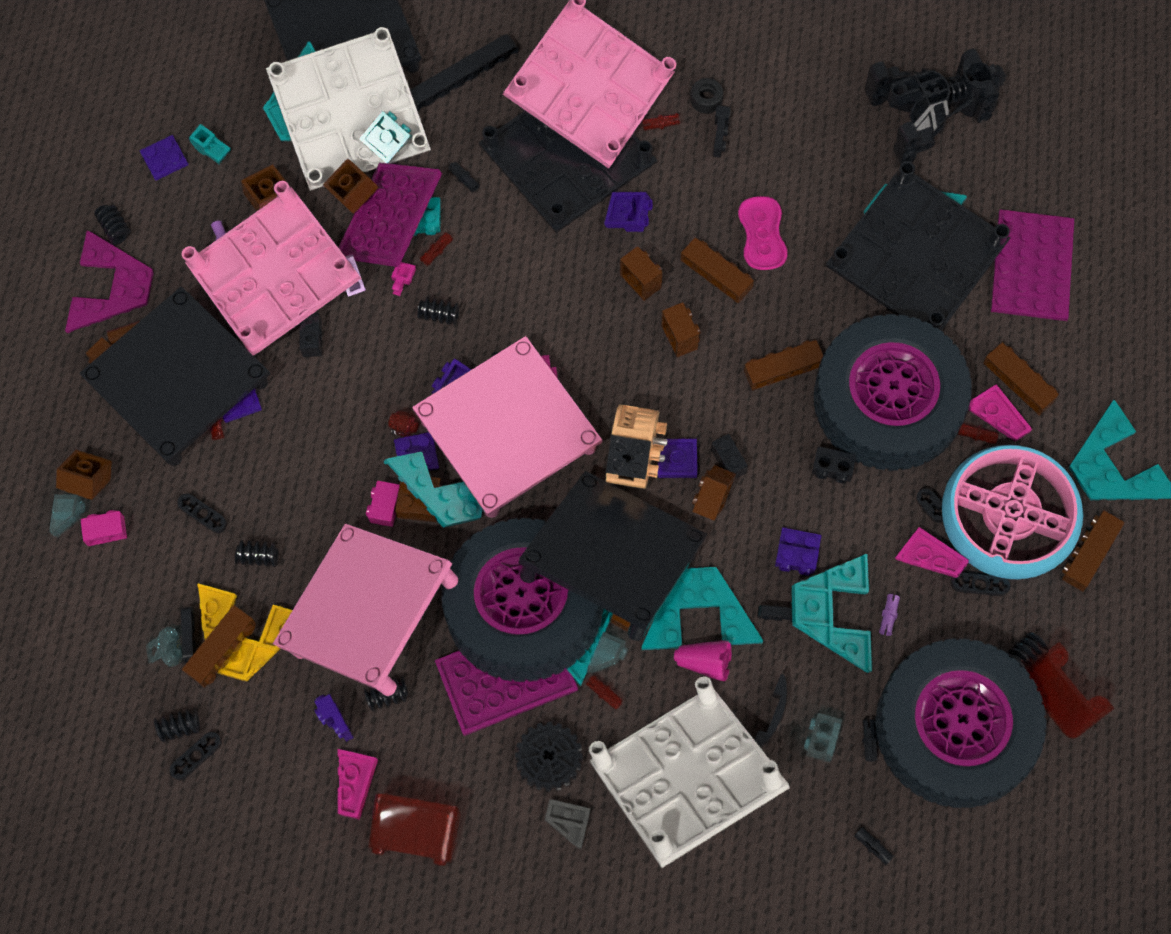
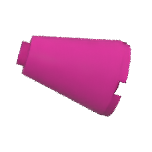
(706, 658)

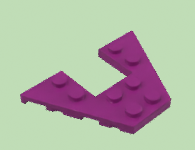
(128, 290)

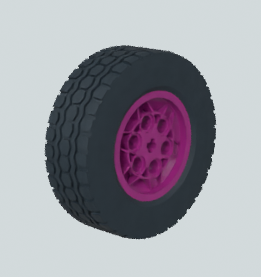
(882, 432)
(487, 633)
(925, 754)

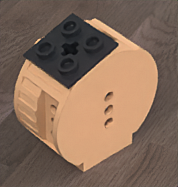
(635, 446)

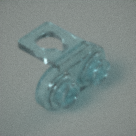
(167, 647)

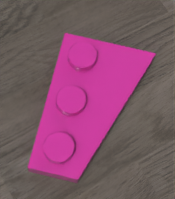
(1000, 413)
(931, 554)
(355, 778)

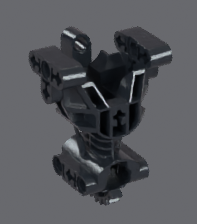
(931, 96)

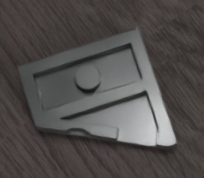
(568, 820)

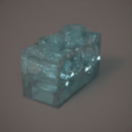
(828, 738)

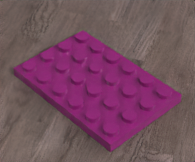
(390, 215)
(1034, 266)
(487, 700)

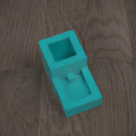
(207, 144)

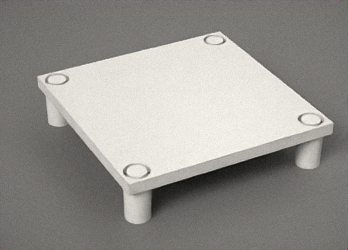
(337, 96)
(687, 774)

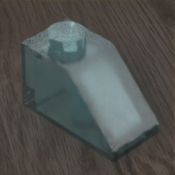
(65, 513)
(607, 653)

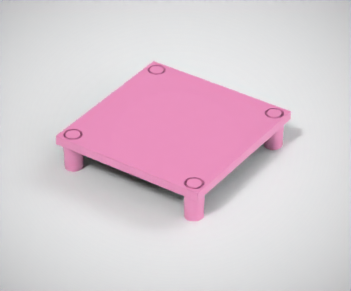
(589, 82)
(272, 270)
(507, 425)
(364, 606)

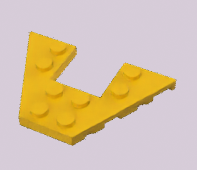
(252, 654)

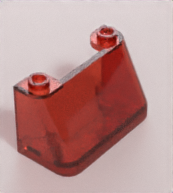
(1062, 698)
(414, 828)

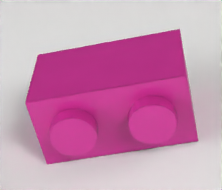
(383, 505)
(103, 528)

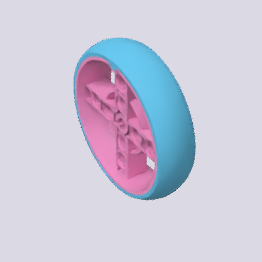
(1028, 462)

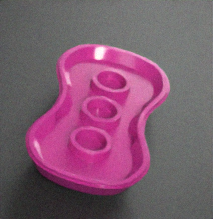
(761, 222)

